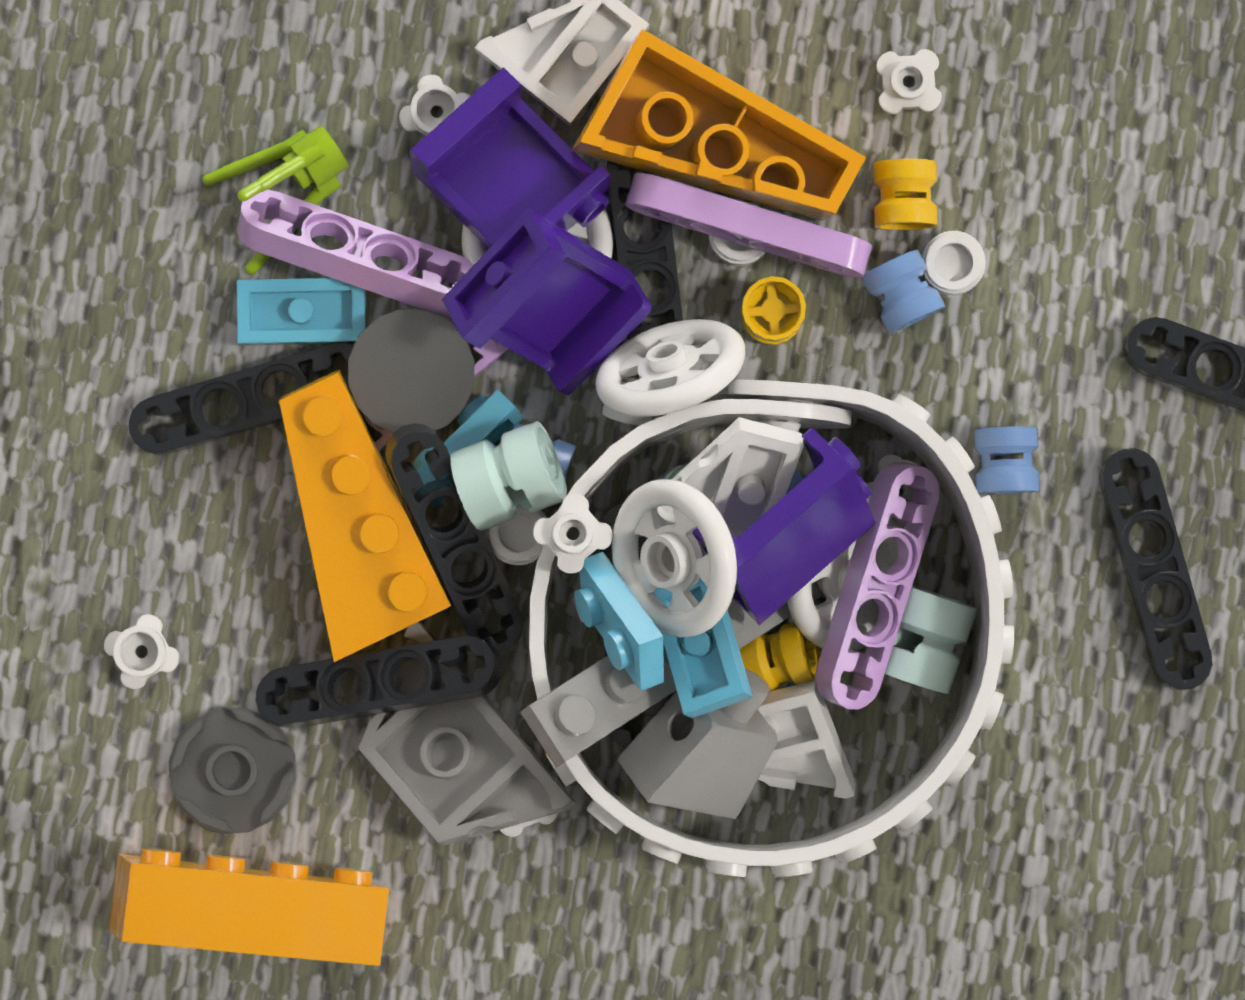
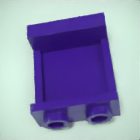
(502, 158)
(548, 300)
(801, 530)

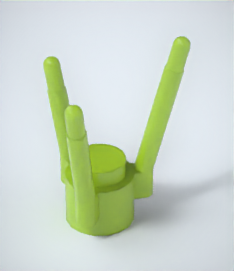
(307, 157)

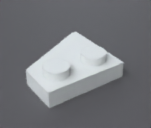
(566, 52)
(742, 472)
(806, 742)

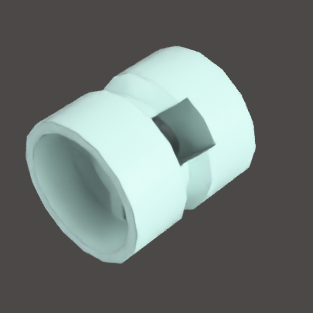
(507, 476)
(943, 625)

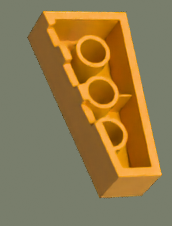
(710, 132)
(359, 532)
(248, 909)

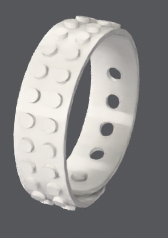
(816, 407)

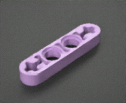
(748, 225)
(353, 261)
(887, 588)

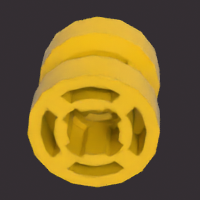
(905, 194)
(773, 300)
(782, 657)

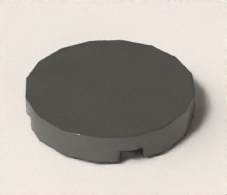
(411, 370)
(259, 765)

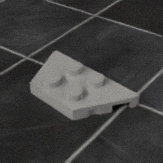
(458, 761)

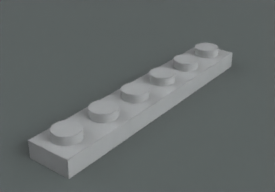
(607, 698)

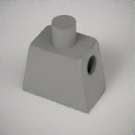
(704, 760)

